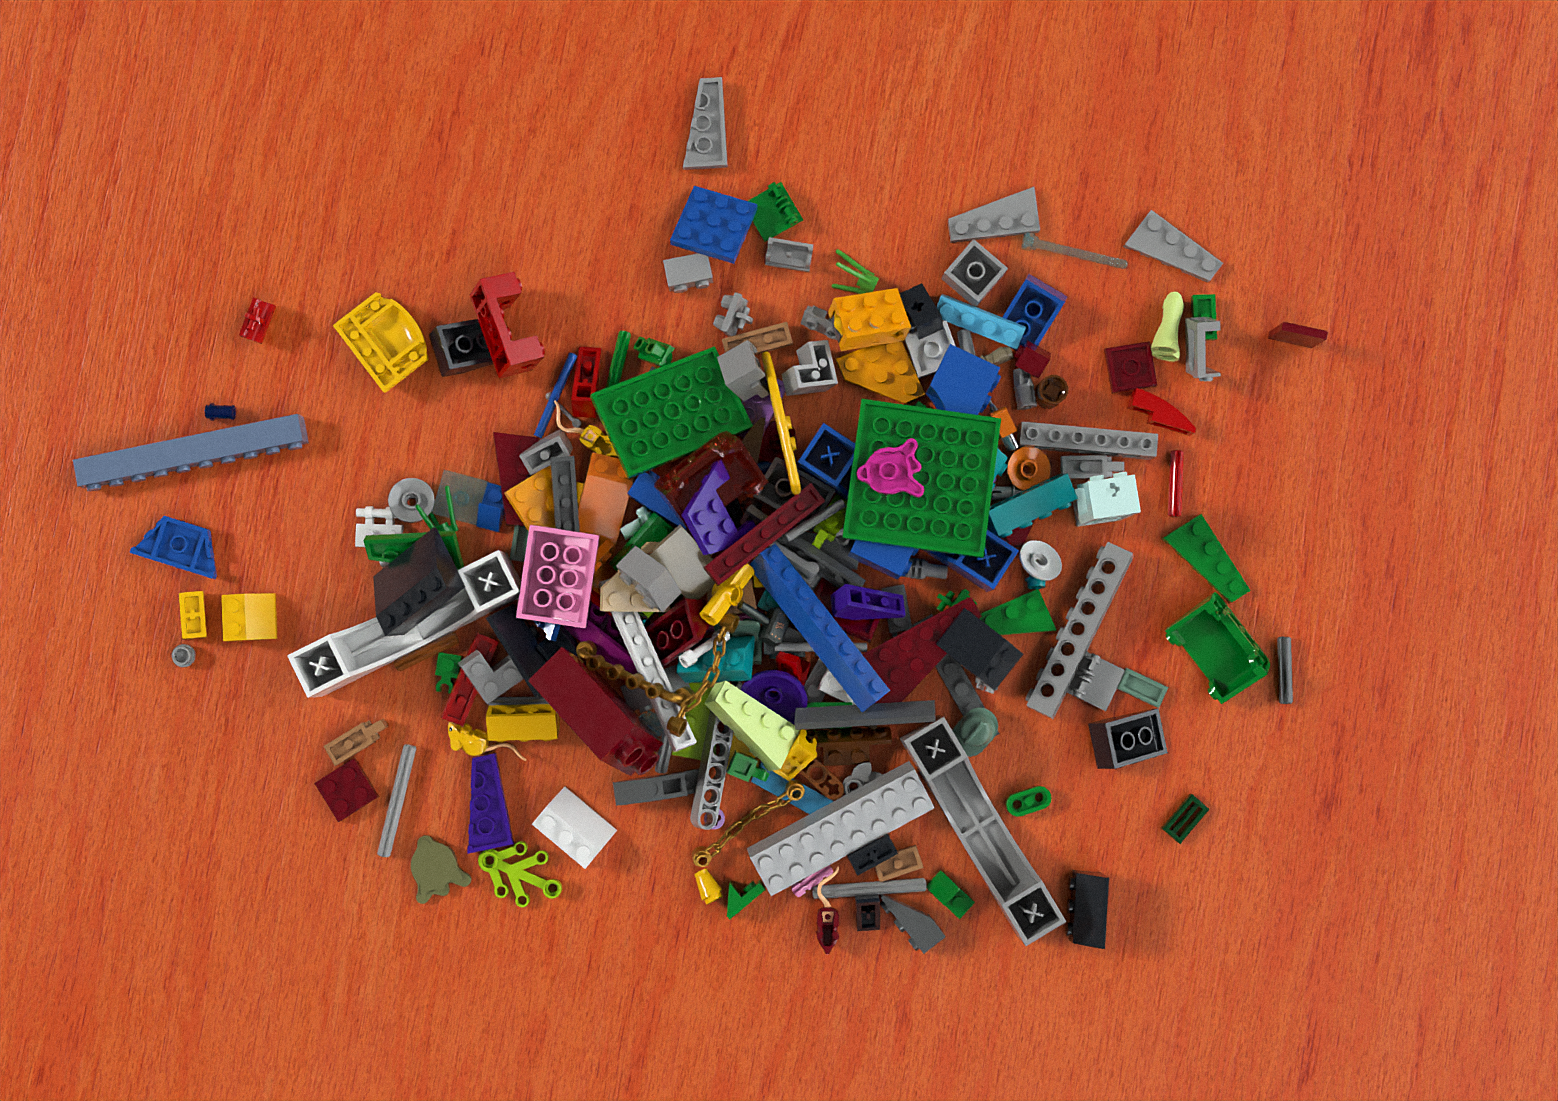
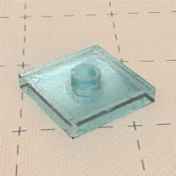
(465, 495)

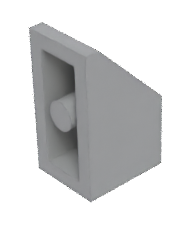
(539, 454)

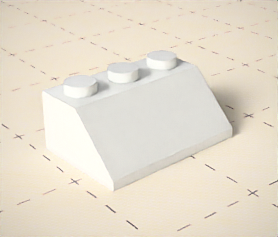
(574, 827)

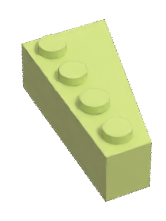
(756, 725)

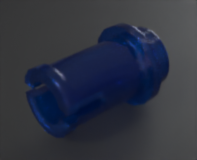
(220, 412)

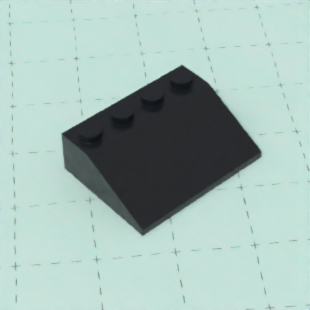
(415, 585)

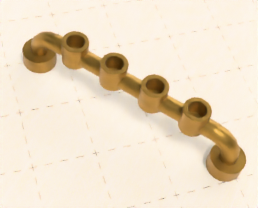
(587, 652)

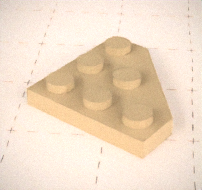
(620, 597)

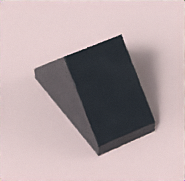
(867, 912)

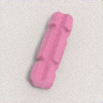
(811, 881)

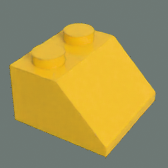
(249, 617)

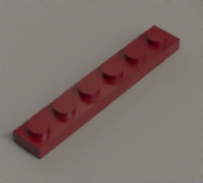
(764, 534)

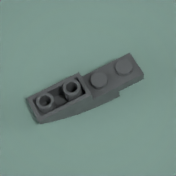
(655, 787)

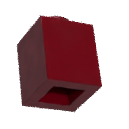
(1032, 359)

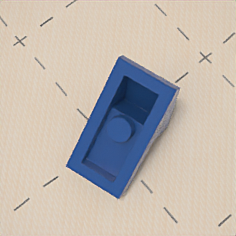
(491, 509)

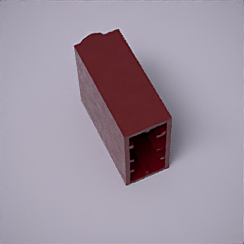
(597, 714)

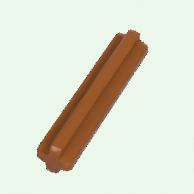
(426, 651)

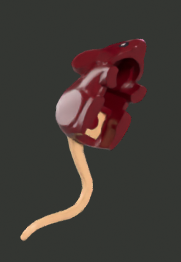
(827, 920)

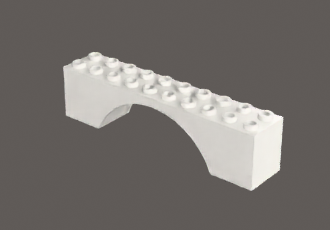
(365, 648)

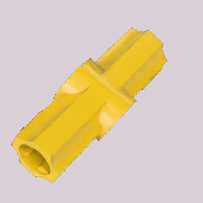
(726, 594)

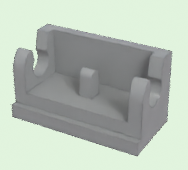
(789, 254)

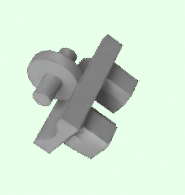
(736, 315)

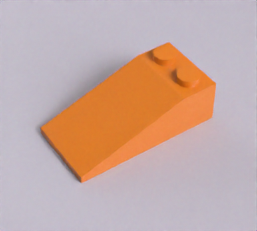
(603, 498)

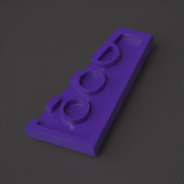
(488, 808)

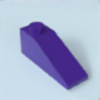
(865, 603)

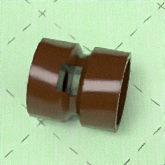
(1051, 391)

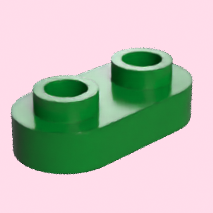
(1028, 801)

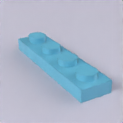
(980, 321)

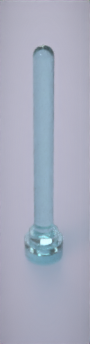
(1032, 242)

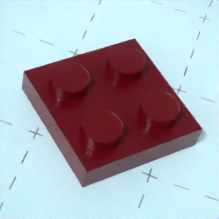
(346, 789)

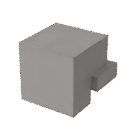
(743, 371)

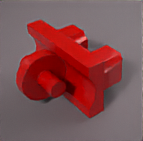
(257, 320)

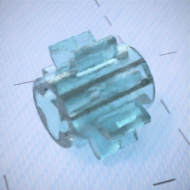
(653, 722)

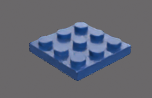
(713, 224)

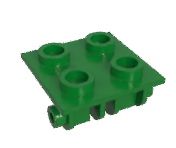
(774, 211)

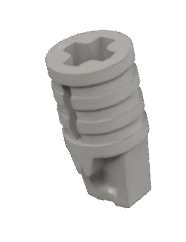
(1024, 390)

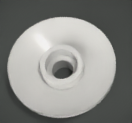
(1040, 560)

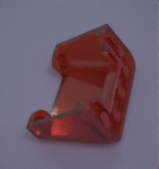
(686, 478)

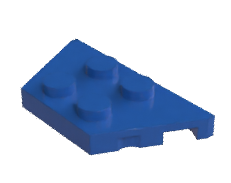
(179, 546)

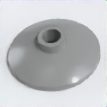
(410, 489)

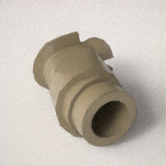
(999, 356)

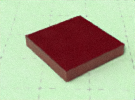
(1298, 335)
(1130, 367)

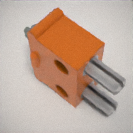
(1006, 428)

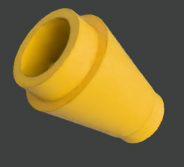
(707, 886)

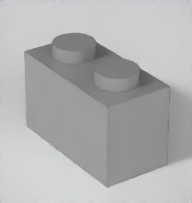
(688, 272)

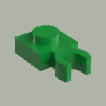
(447, 668)

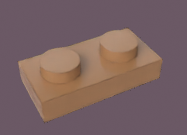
(900, 864)

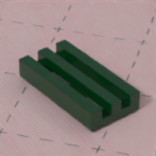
(1172, 833)

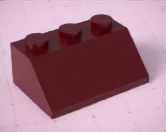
(678, 630)

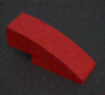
(1160, 412)

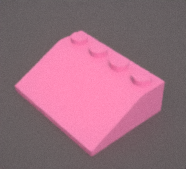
(557, 576)

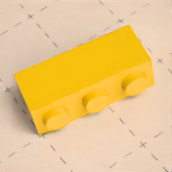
(522, 722)

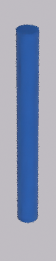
(555, 395)

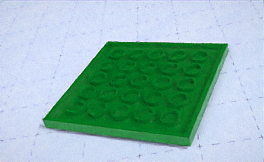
(956, 476)

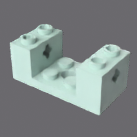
(1106, 499)

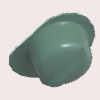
(976, 730)

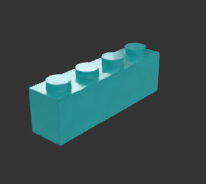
(1030, 504)

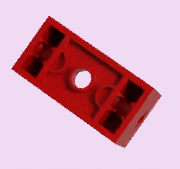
(489, 300)

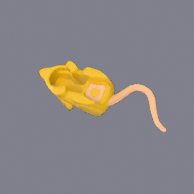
(590, 437)
(473, 742)

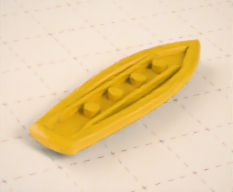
(783, 424)

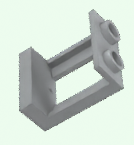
(1196, 348)

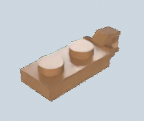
(354, 741)

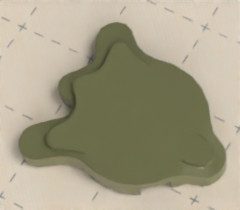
(434, 868)

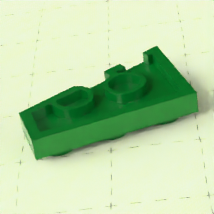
(1020, 615)

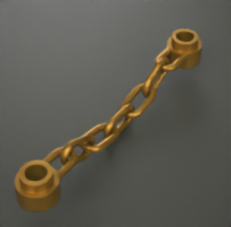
(678, 724)
(702, 851)

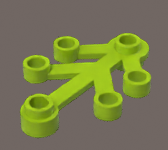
(516, 872)

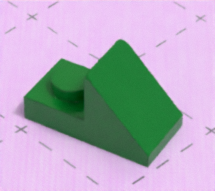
(950, 894)
(738, 901)

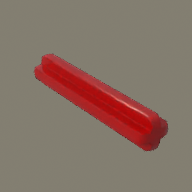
(1175, 483)

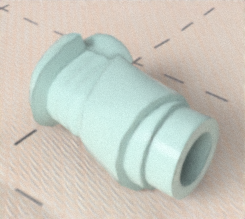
(632, 527)

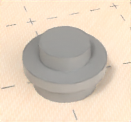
(183, 655)

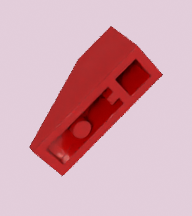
(586, 381)

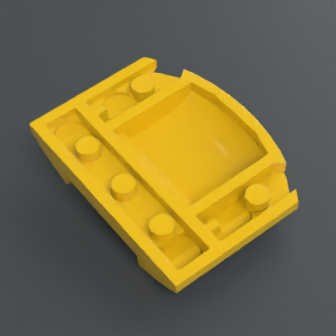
(384, 340)

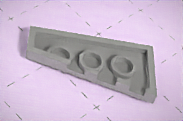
(707, 134)
(997, 219)
(1167, 244)

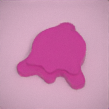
(892, 470)

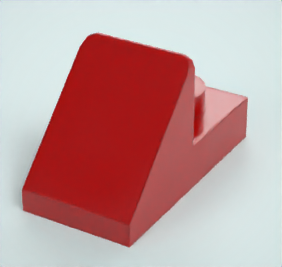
(793, 665)

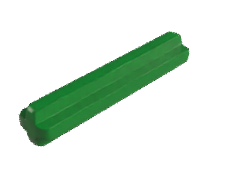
(618, 358)

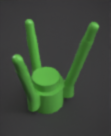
(866, 280)

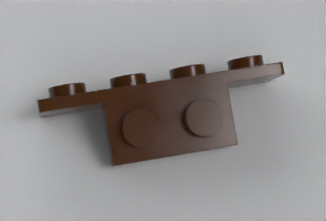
(848, 745)

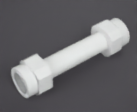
(690, 656)

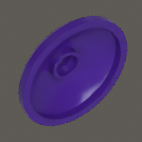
(789, 692)

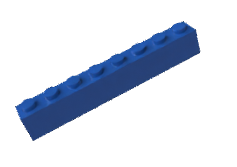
(819, 628)

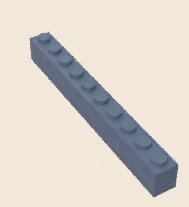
(190, 451)

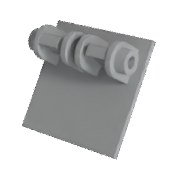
(1096, 681)

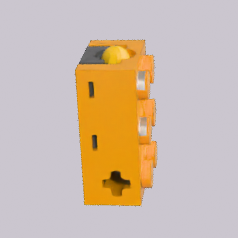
(869, 319)

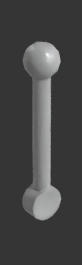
(575, 422)

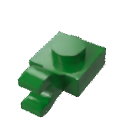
(745, 766)

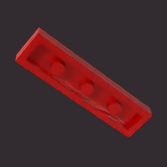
(463, 691)

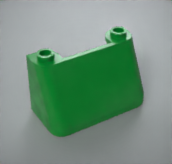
(1219, 647)

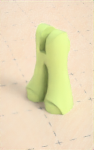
(1166, 339)

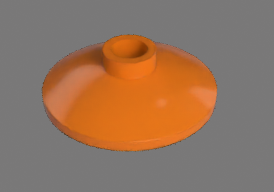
(1037, 463)

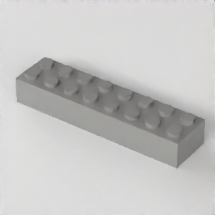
(840, 828)

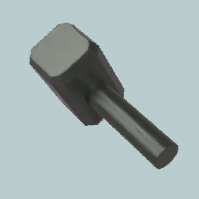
(773, 624)

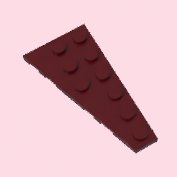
(913, 654)

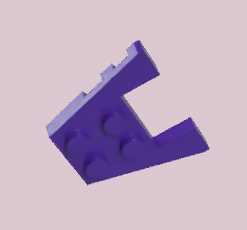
(708, 516)

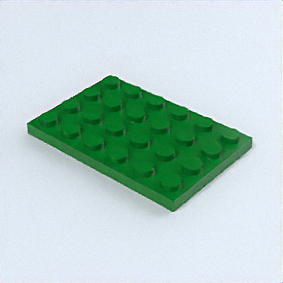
(669, 412)

